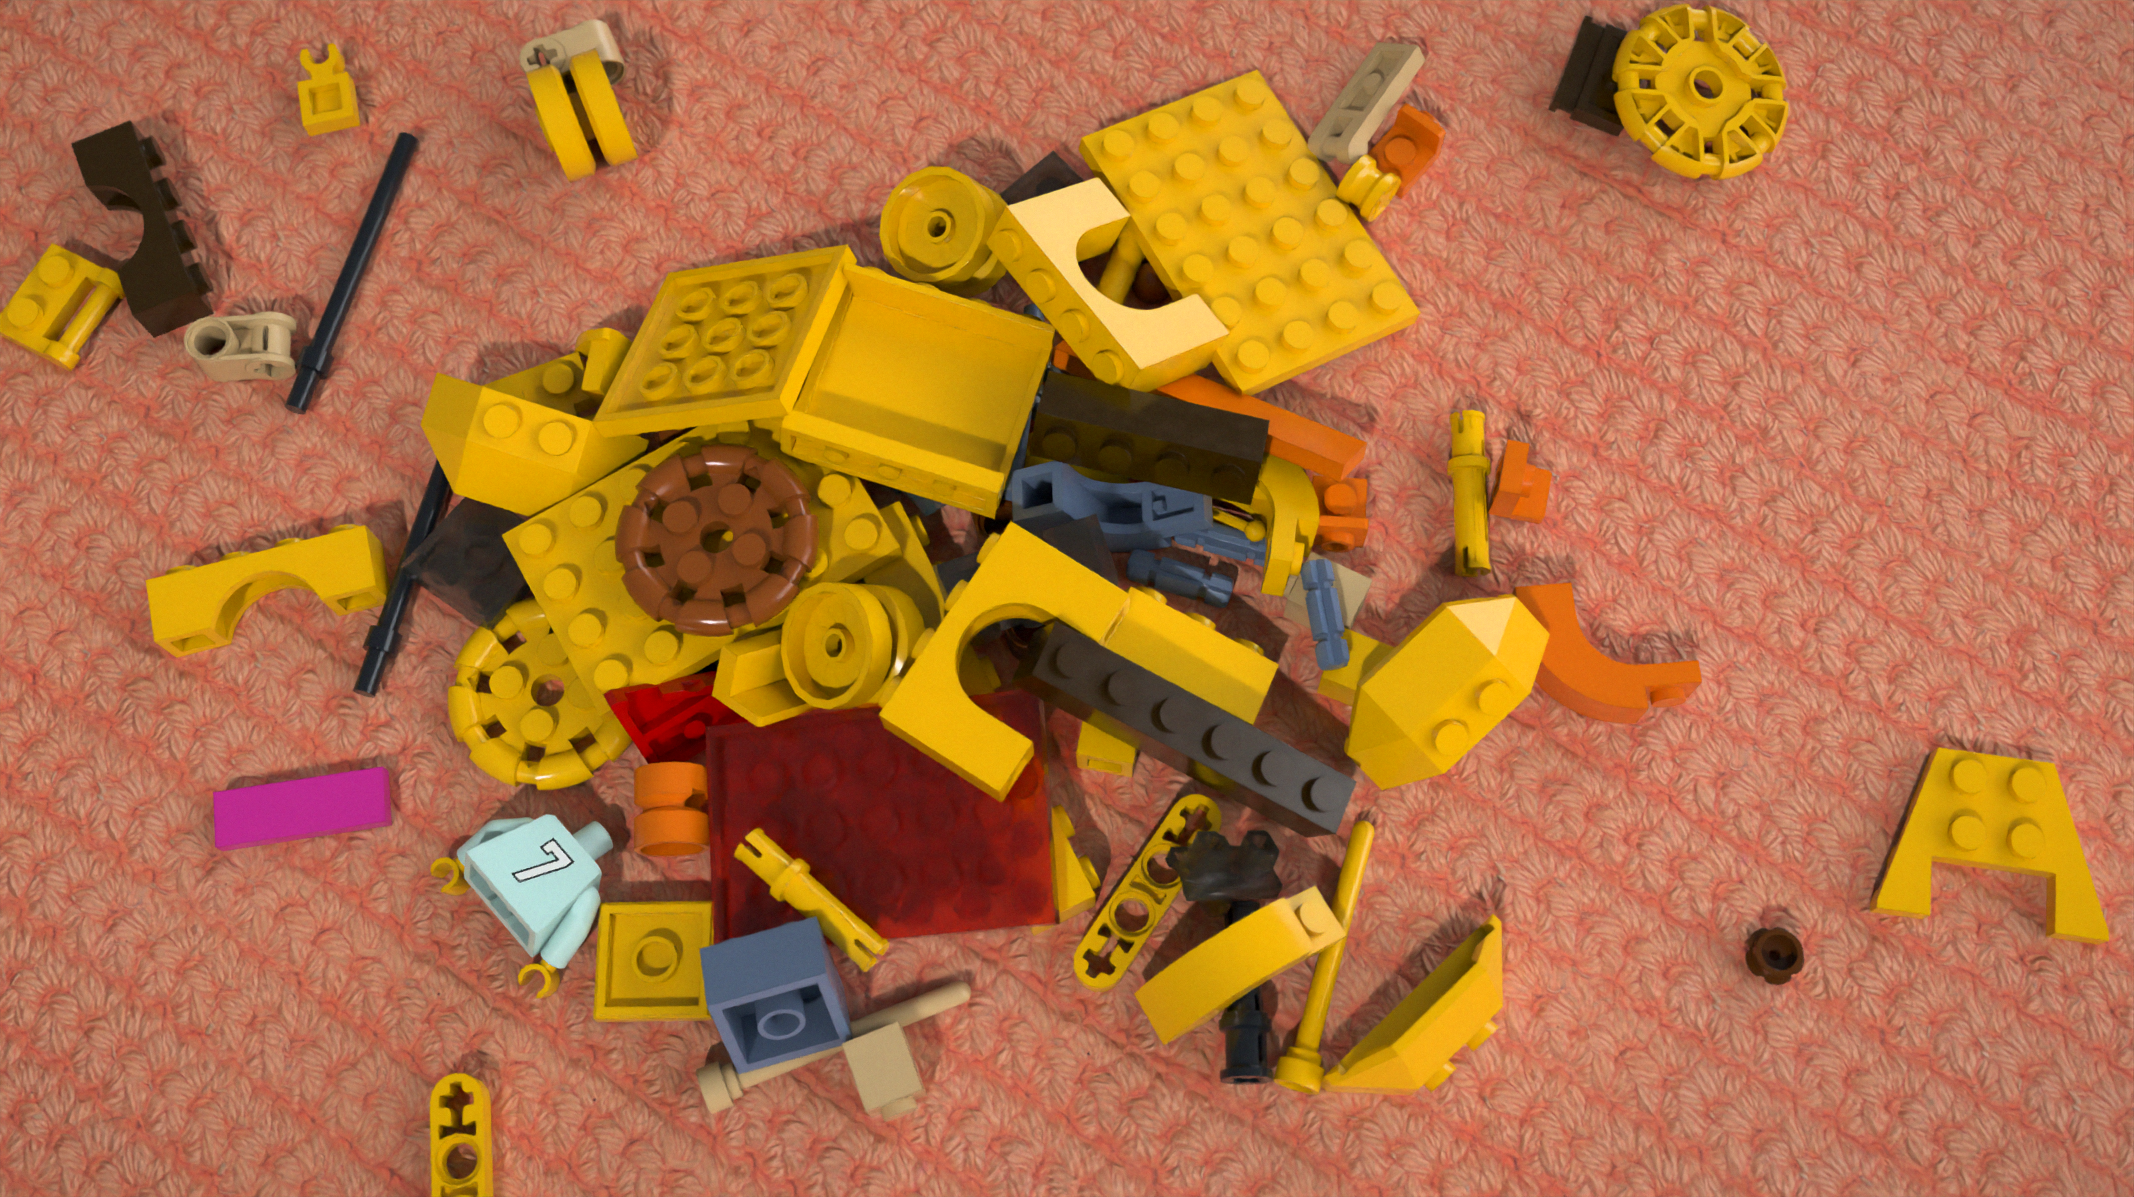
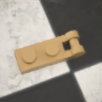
(1365, 102)

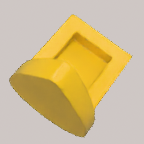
(605, 355)

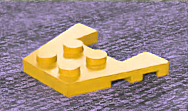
(1997, 818)

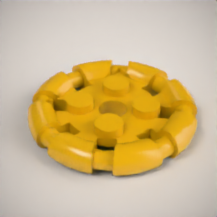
(1683, 109)
(514, 704)

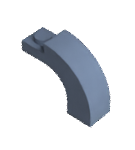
(1129, 513)

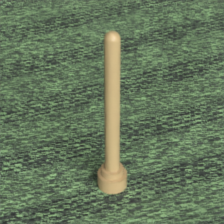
(723, 1084)

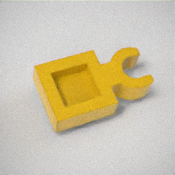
(329, 97)

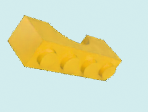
(202, 605)

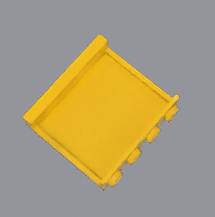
(920, 390)

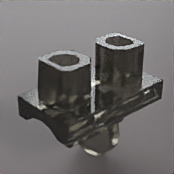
(1223, 873)

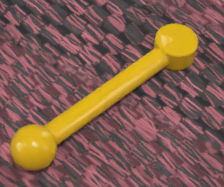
(1253, 530)

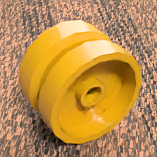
(581, 116)
(939, 231)
(848, 642)

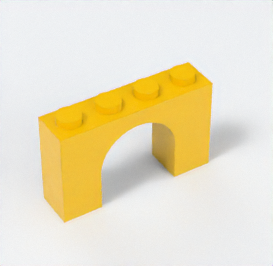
(1119, 345)
(1015, 580)

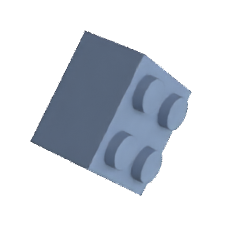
(775, 995)

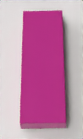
(302, 808)

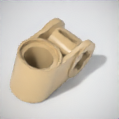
(564, 44)
(253, 349)

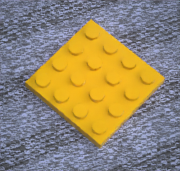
(726, 343)

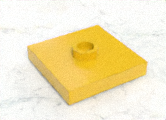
(652, 961)

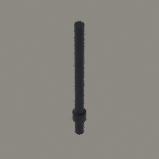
(316, 359)
(383, 639)

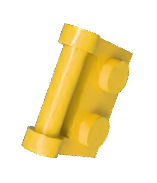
(50, 300)

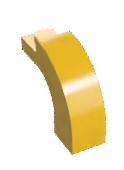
(1290, 512)
(1237, 961)

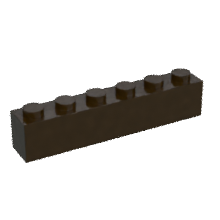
(1183, 731)

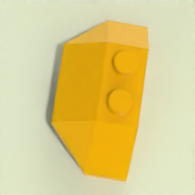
(517, 449)
(1444, 689)
(1430, 1024)

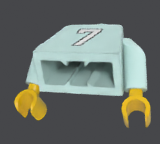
(535, 883)

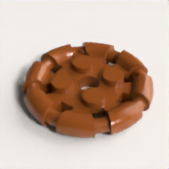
(695, 515)

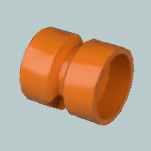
(671, 809)

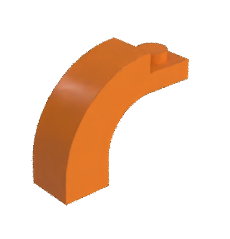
(1587, 679)

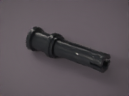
(1245, 1024)

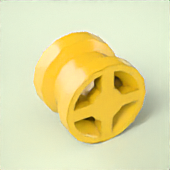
(1368, 188)

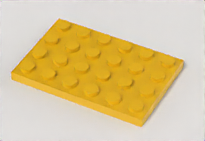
(1253, 226)
(579, 585)

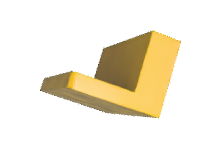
(754, 681)

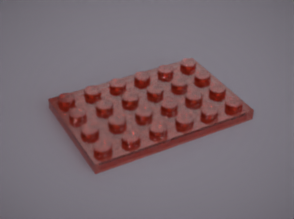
(881, 826)

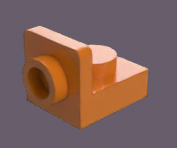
(1409, 146)
(1519, 488)
(1341, 513)

